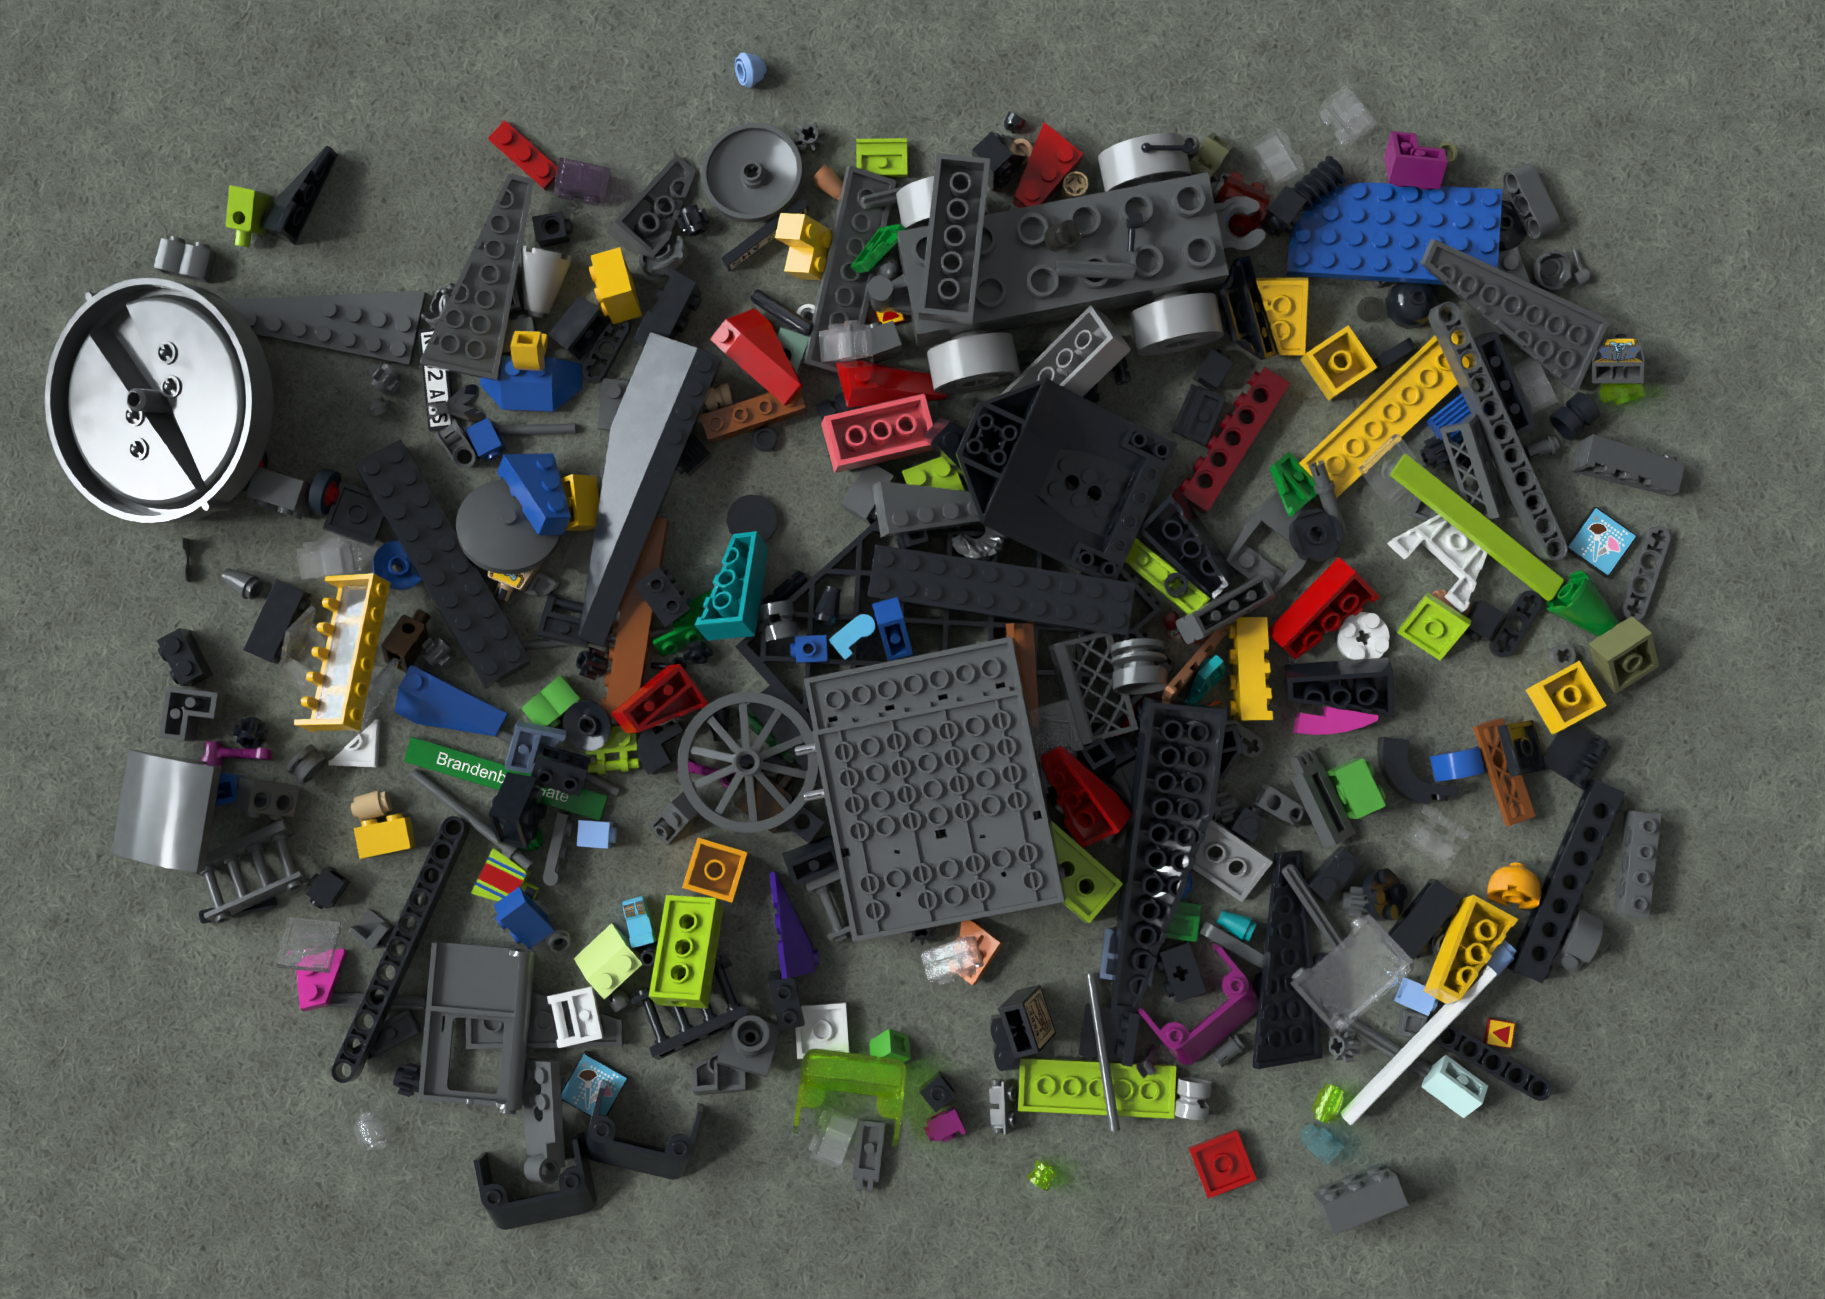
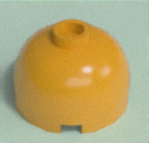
(1514, 885)

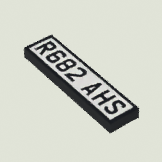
(760, 237)
(436, 387)

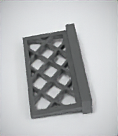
(1071, 687)

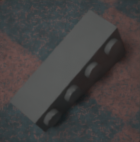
(921, 508)

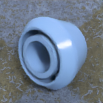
(749, 69)

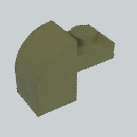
(1210, 156)

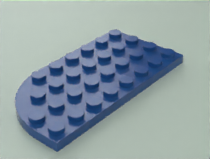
(1385, 230)

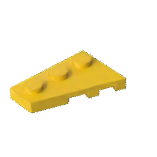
(1286, 310)

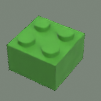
(1357, 787)

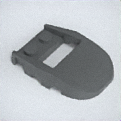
(1249, 563)

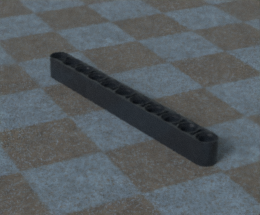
(391, 957)

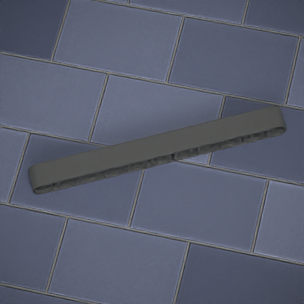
(1508, 441)

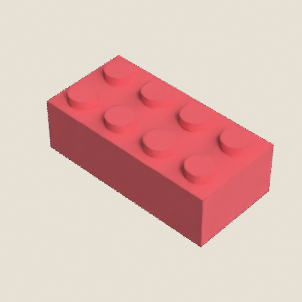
(877, 433)

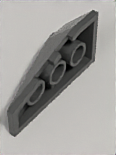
(651, 217)

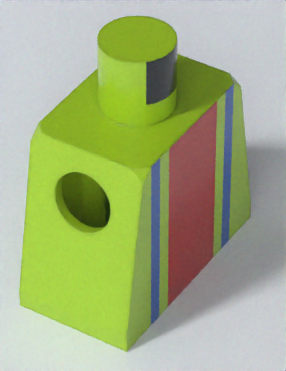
(502, 877)

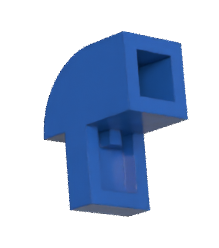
(1458, 764)

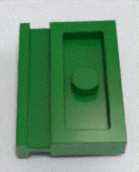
(1185, 922)

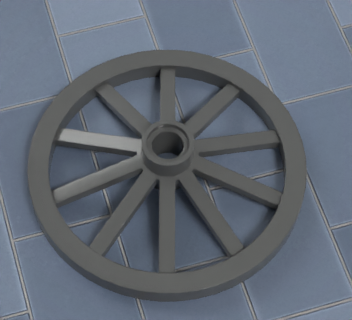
(690, 787)

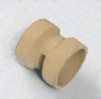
(1075, 182)
(719, 397)

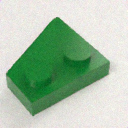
(876, 248)
(1293, 483)

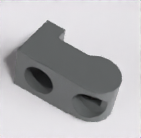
(1278, 805)

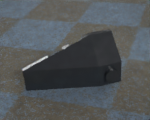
(293, 206)

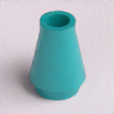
(1237, 925)

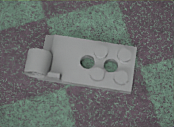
(1233, 849)

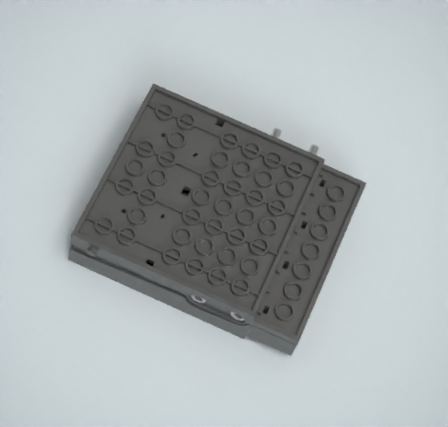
(933, 789)

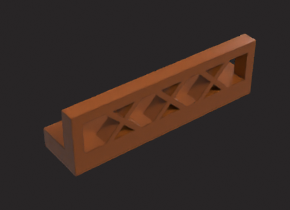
(1025, 647)
(1509, 791)

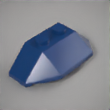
(534, 389)

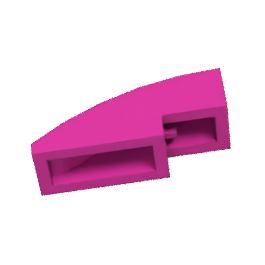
(1331, 721)

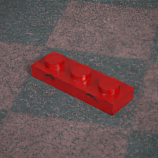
(524, 155)

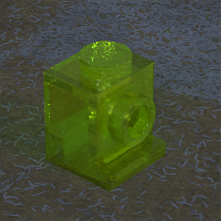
(1621, 392)

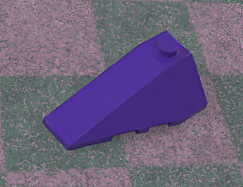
(794, 946)

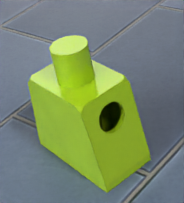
(245, 213)

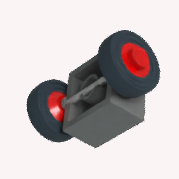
(293, 495)

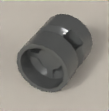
(779, 630)

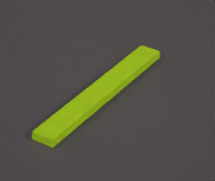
(1476, 527)

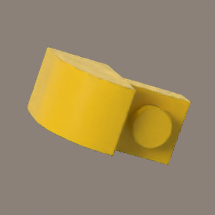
(528, 350)

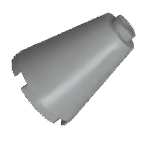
(542, 279)

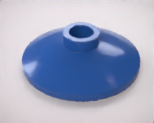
(383, 562)

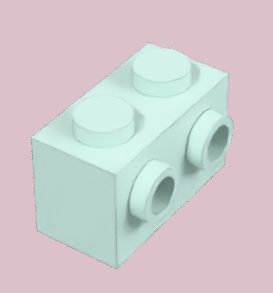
(1455, 1086)

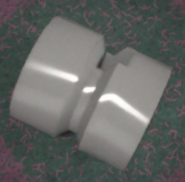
(1193, 1098)

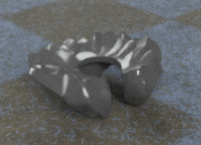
(981, 547)

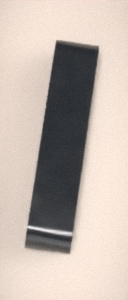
(1502, 1065)

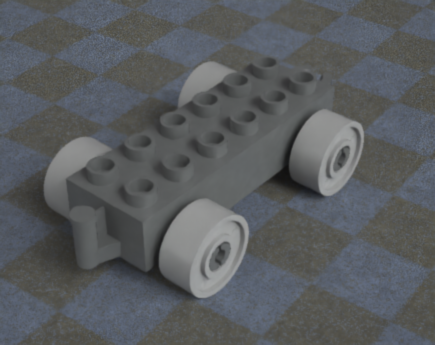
(1017, 283)

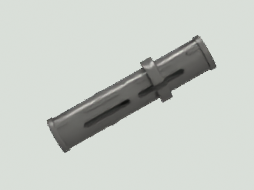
(1325, 489)

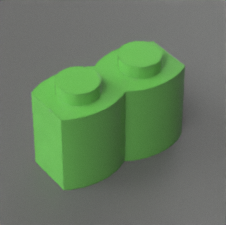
(552, 703)

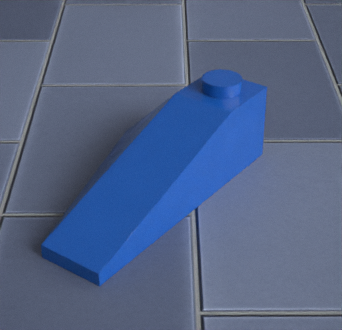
(440, 704)

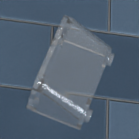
(1353, 975)

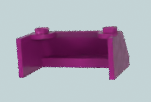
(1241, 1005)

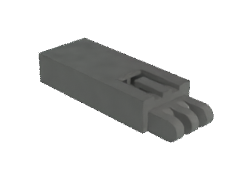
(1320, 799)

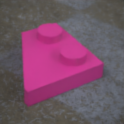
(316, 988)

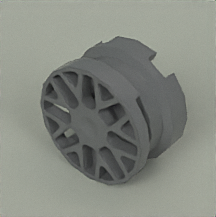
(306, 764)

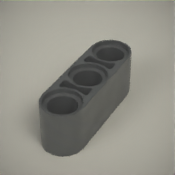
(1531, 201)

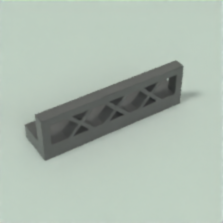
(1481, 462)

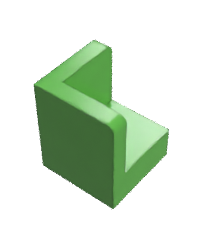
(891, 1045)

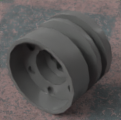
(1139, 667)

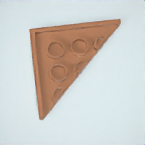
(1193, 664)

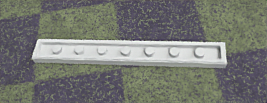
(1415, 1048)

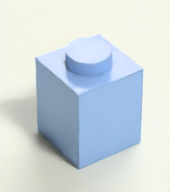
(596, 834)
(1412, 996)

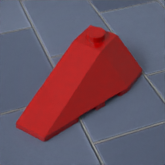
(756, 348)
(875, 383)

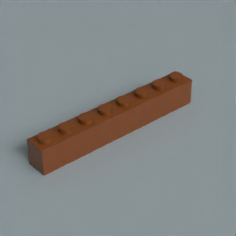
(633, 627)

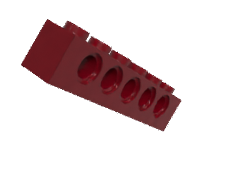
(1273, 388)

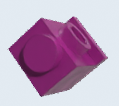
(944, 1125)

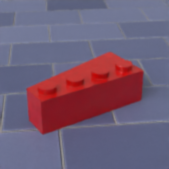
(1322, 608)

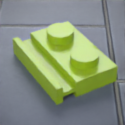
(883, 156)

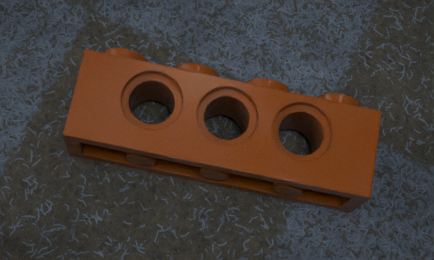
(749, 416)

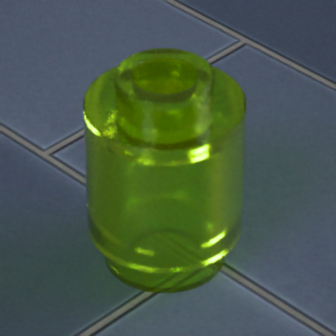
(1328, 1103)

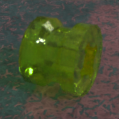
(1042, 1175)

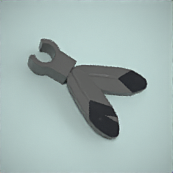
(456, 407)

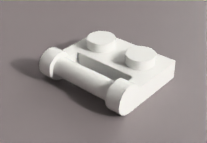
(583, 1014)

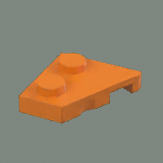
(987, 943)

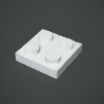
(823, 1029)

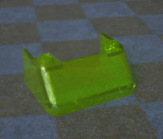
(852, 1074)

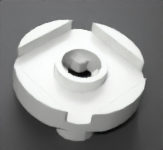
(1370, 624)

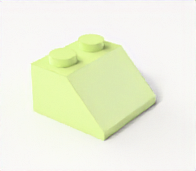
(608, 961)

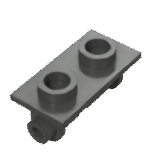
(1003, 1118)

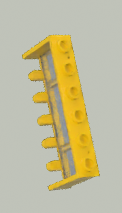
(348, 653)

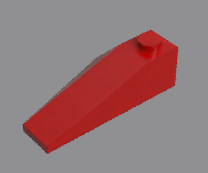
(1088, 803)

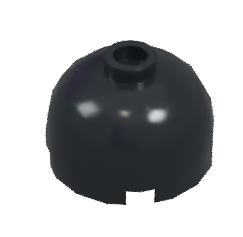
(1410, 304)

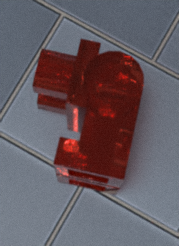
(1235, 187)

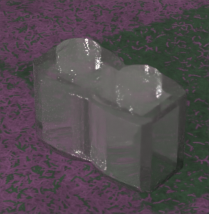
(325, 560)
(834, 1136)

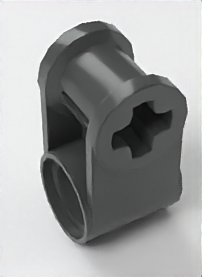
(457, 443)

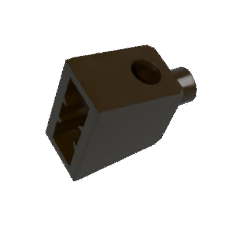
(406, 640)
(765, 802)

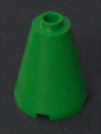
(1583, 605)

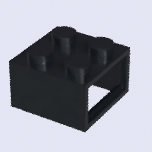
(522, 806)

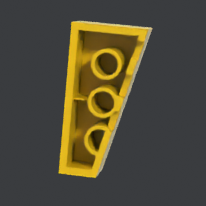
(1249, 669)
(1466, 947)

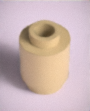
(371, 805)

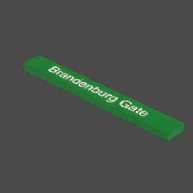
(492, 775)

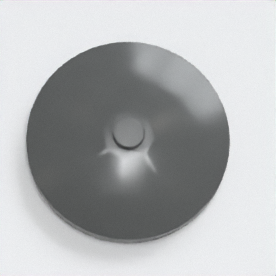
(752, 172)
(498, 533)

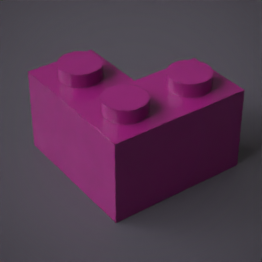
(1412, 164)

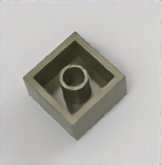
(1624, 654)

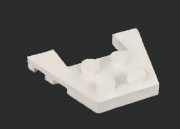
(1452, 549)

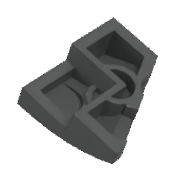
(715, 1078)

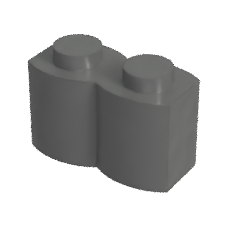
(185, 260)

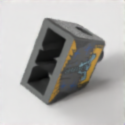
(1618, 361)

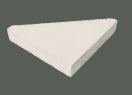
(362, 750)

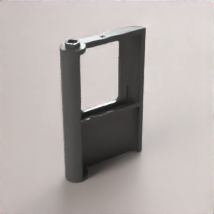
(477, 985)

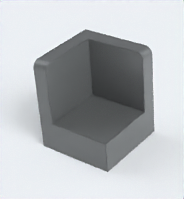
(371, 930)

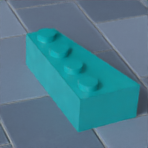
(737, 590)

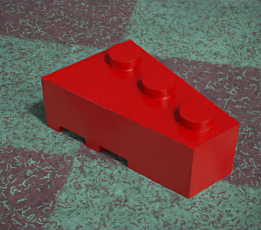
(1046, 168)
(660, 700)

